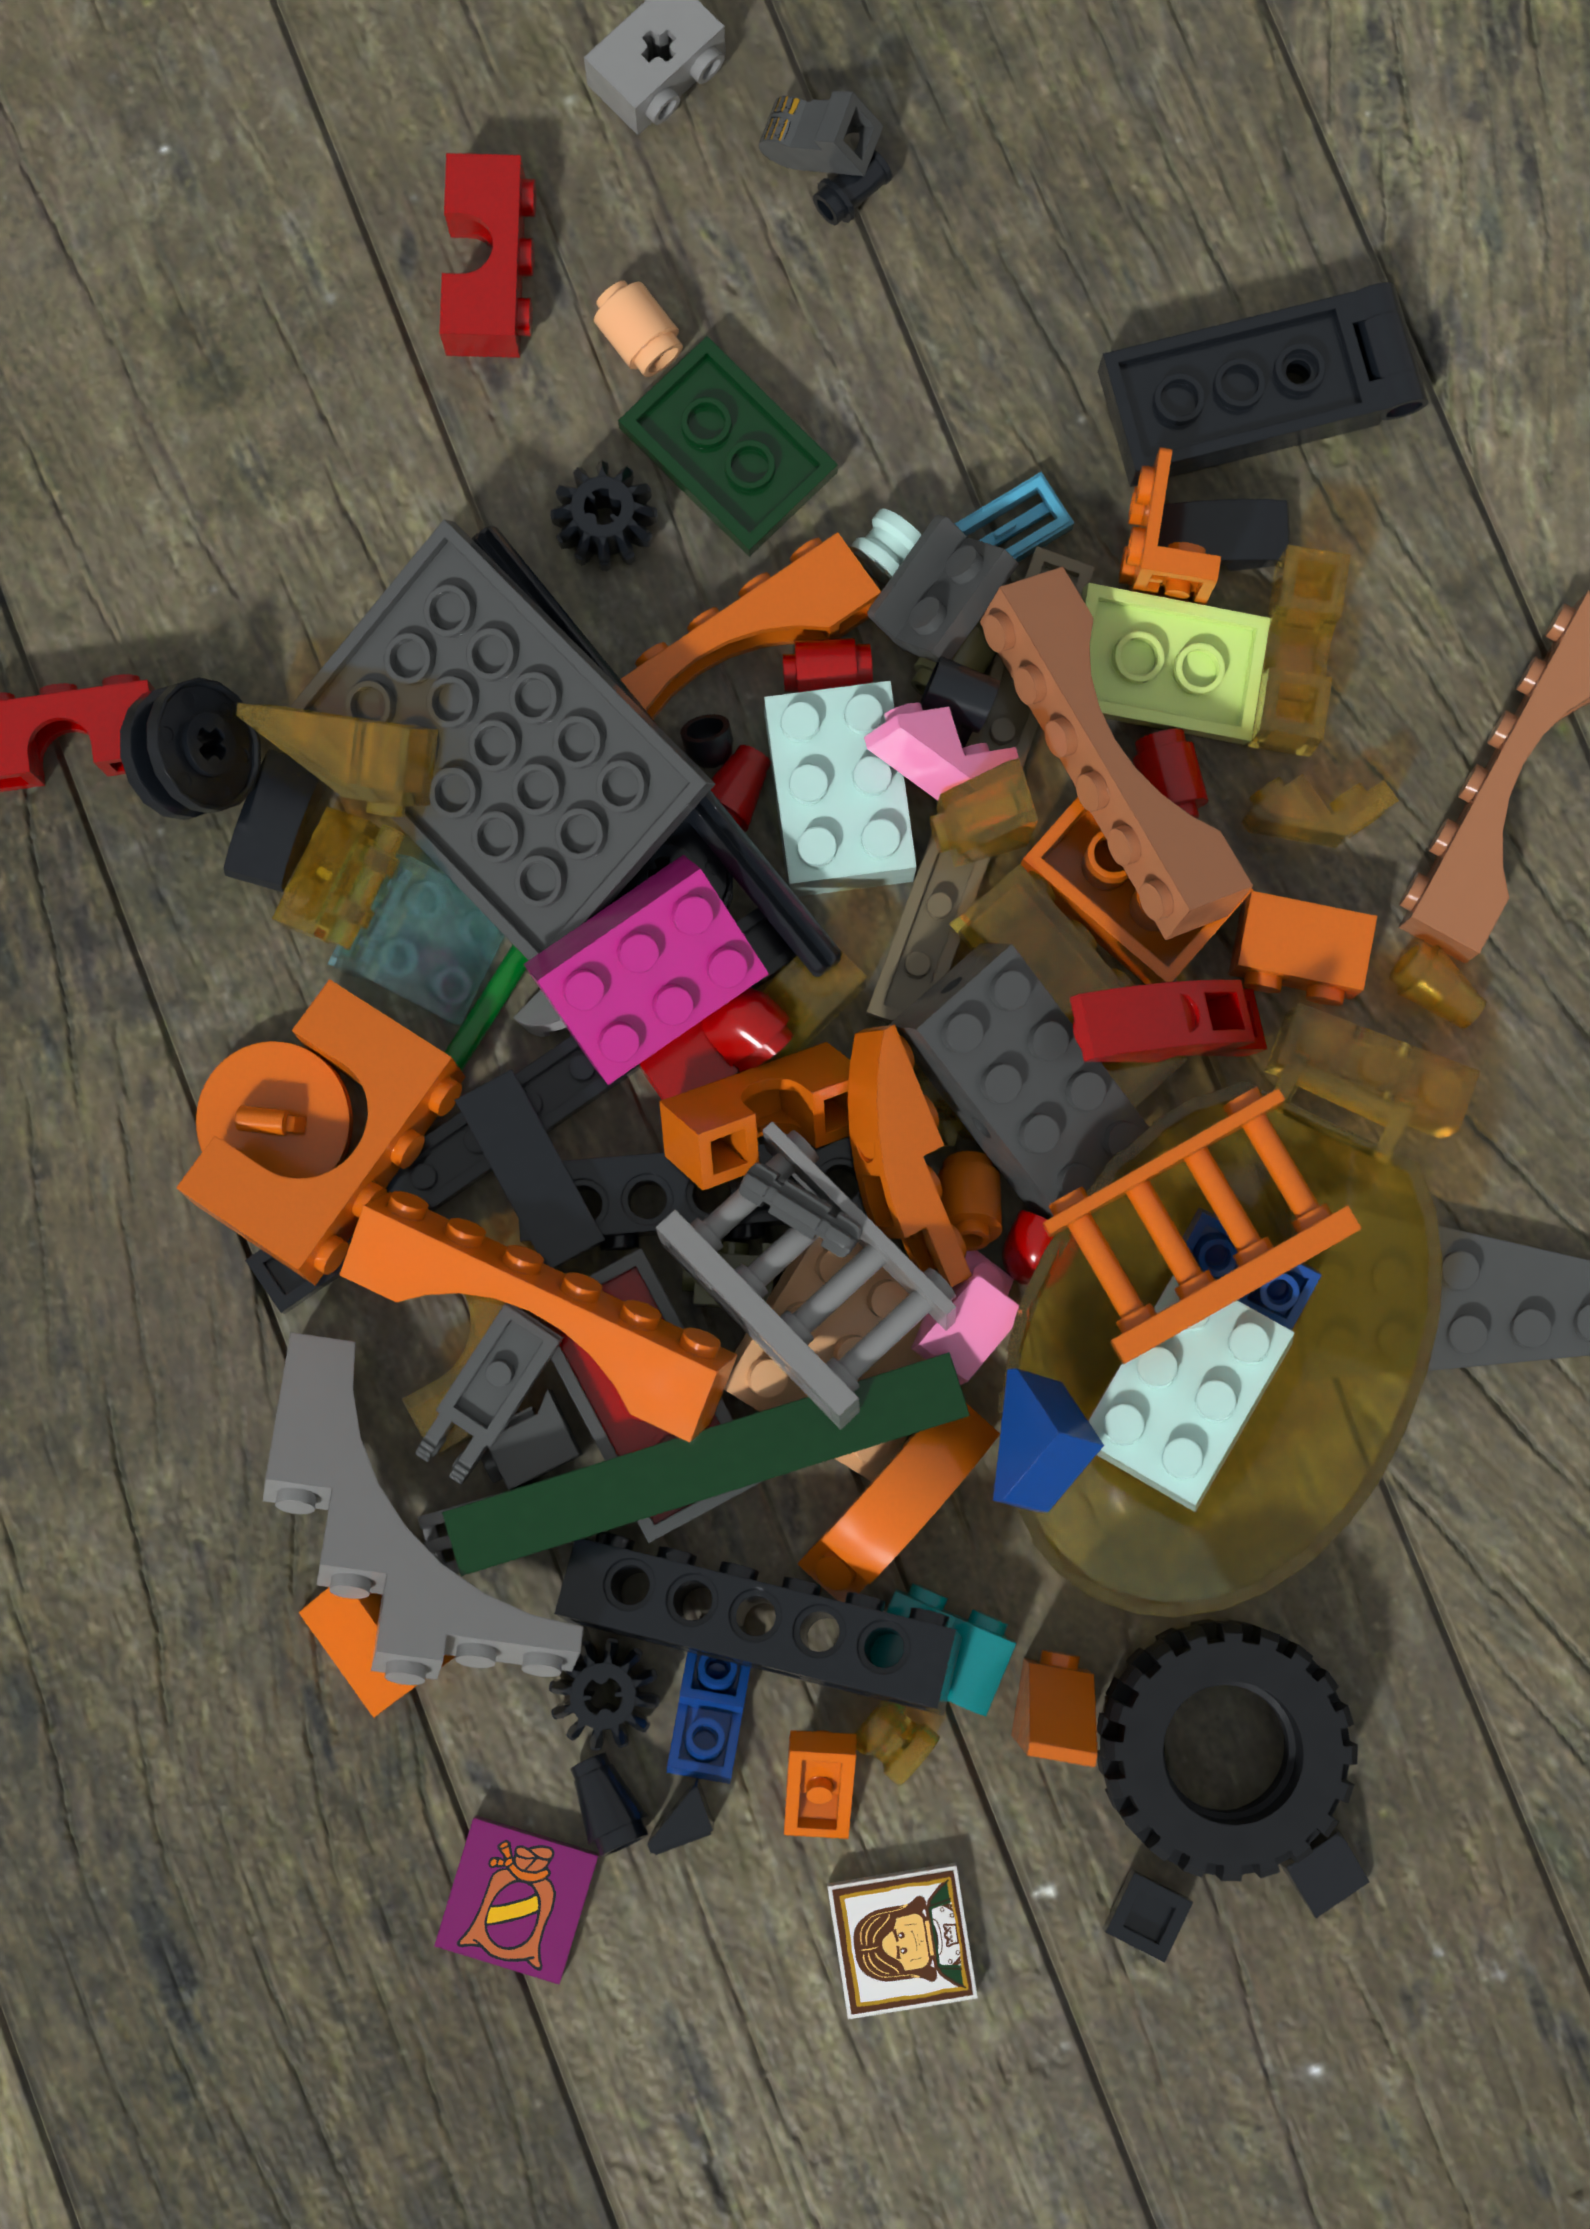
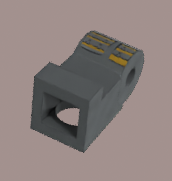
(813, 133)

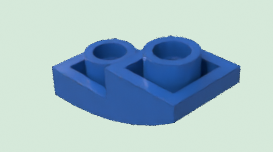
(1278, 1299)
(708, 1719)

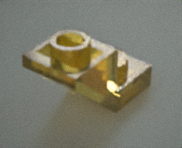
(1300, 815)

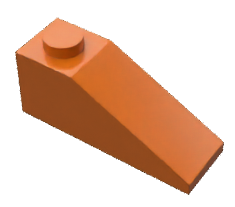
(1056, 1710)

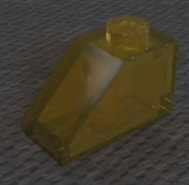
(985, 815)
(813, 1000)

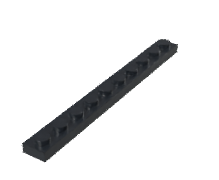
(451, 1158)

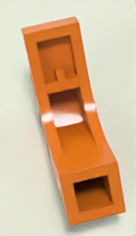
(897, 1504)

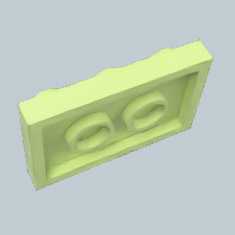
(1175, 663)

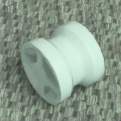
(885, 545)

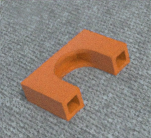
(312, 1218)

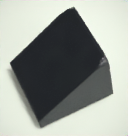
(685, 1822)
(1326, 1874)

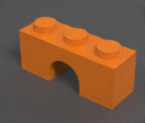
(717, 1127)

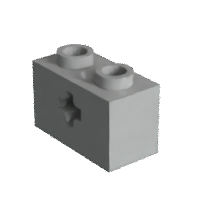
(656, 30)

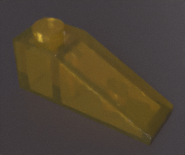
(353, 755)

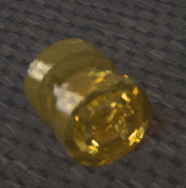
(895, 1740)

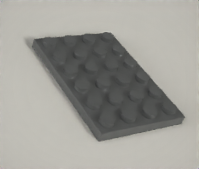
(542, 764)

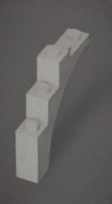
(367, 1547)

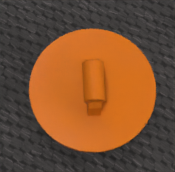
(278, 1109)

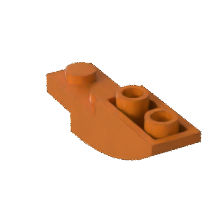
(889, 1136)

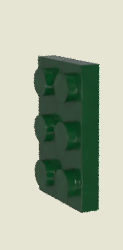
(728, 446)

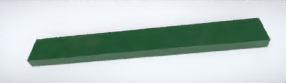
(708, 1466)

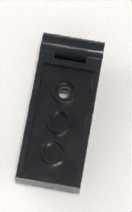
(1227, 389)

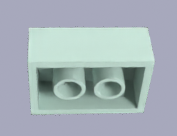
(835, 799)
(1189, 1398)

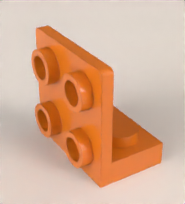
(1171, 572)

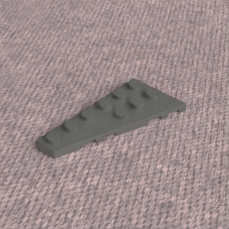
(1508, 1303)

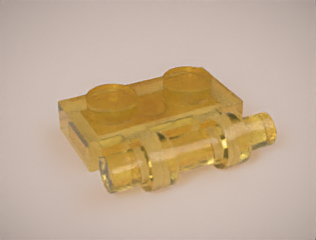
(339, 878)

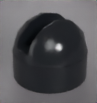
(707, 740)

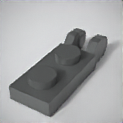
(492, 1385)

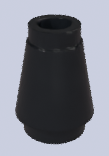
(607, 1806)

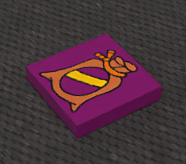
(516, 1899)

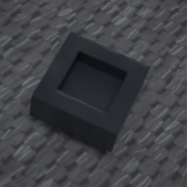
(1147, 1915)

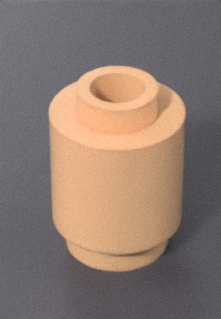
(637, 327)

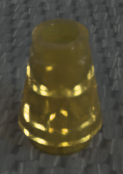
(1436, 983)

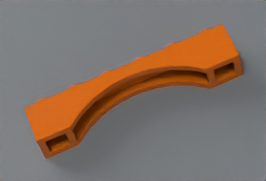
(811, 599)
(657, 1368)

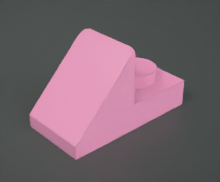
(981, 1323)

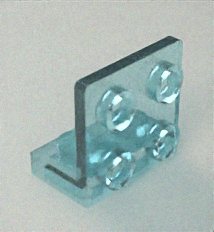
(423, 942)

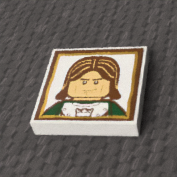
(902, 1940)

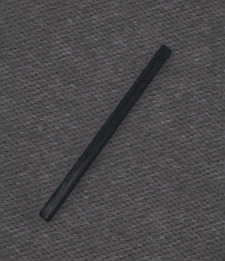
(709, 817)

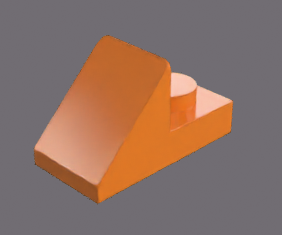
(819, 1784)

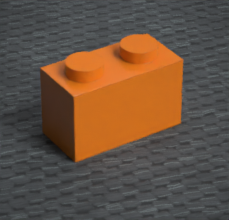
(1302, 948)

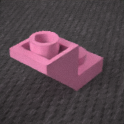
(928, 749)

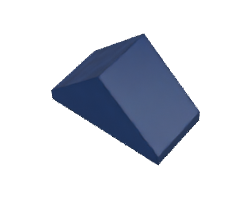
(1041, 1442)

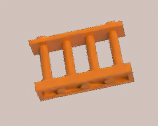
(1256, 1257)

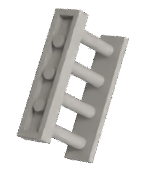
(788, 1335)

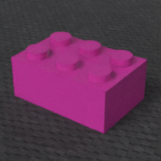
(646, 968)

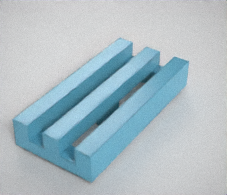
(1051, 505)

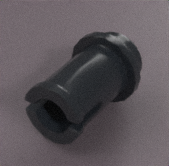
(844, 193)

